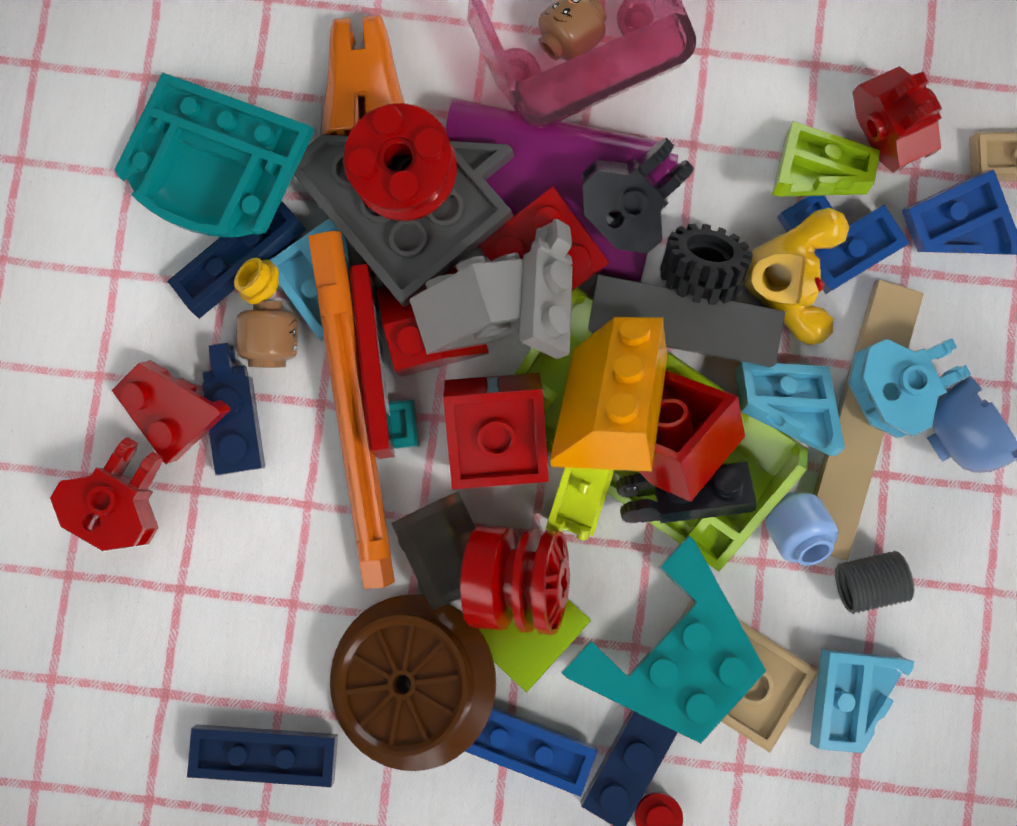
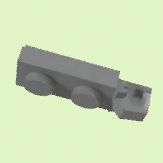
(547, 291)

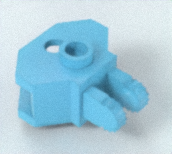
(901, 385)

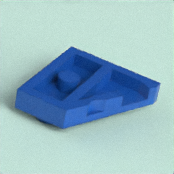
(964, 219)

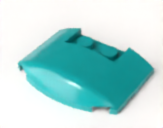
(211, 159)

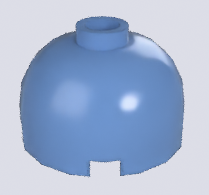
(971, 430)

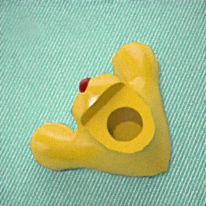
(788, 273)

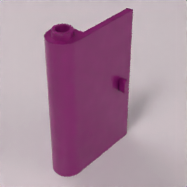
(551, 158)

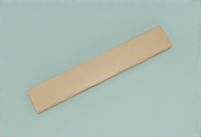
(847, 477)

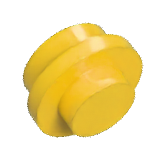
(257, 280)

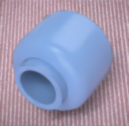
(802, 529)

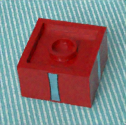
(496, 430)

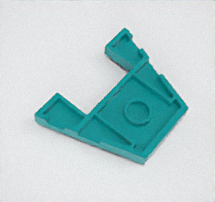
(693, 670)

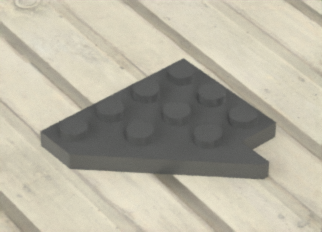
(415, 250)

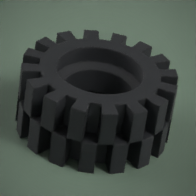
(705, 263)

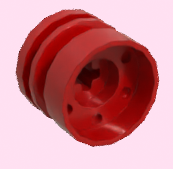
(515, 579)

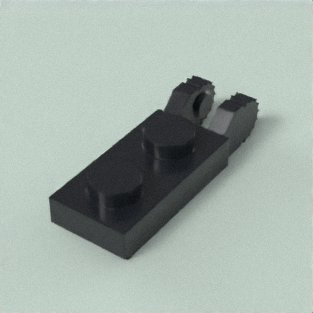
(726, 493)

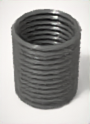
(874, 582)

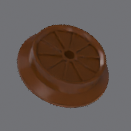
(449, 680)

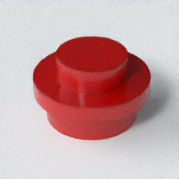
(658, 810)

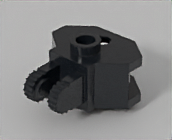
(635, 194)

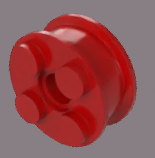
(392, 133)

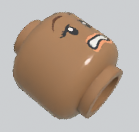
(571, 28)
(267, 335)

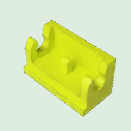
(579, 501)

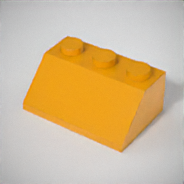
(613, 397)

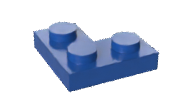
(866, 243)

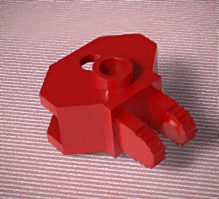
(899, 117)
(108, 506)

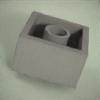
(472, 305)

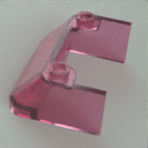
(653, 42)

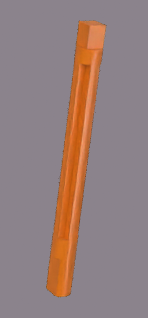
(347, 389)

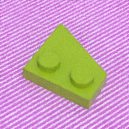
(823, 164)

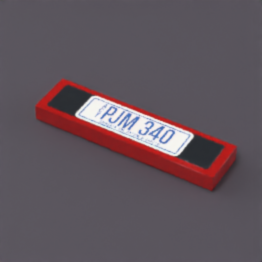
(371, 362)

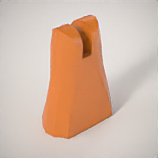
(358, 77)

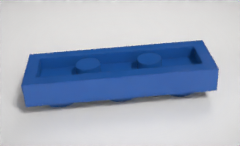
(535, 751)

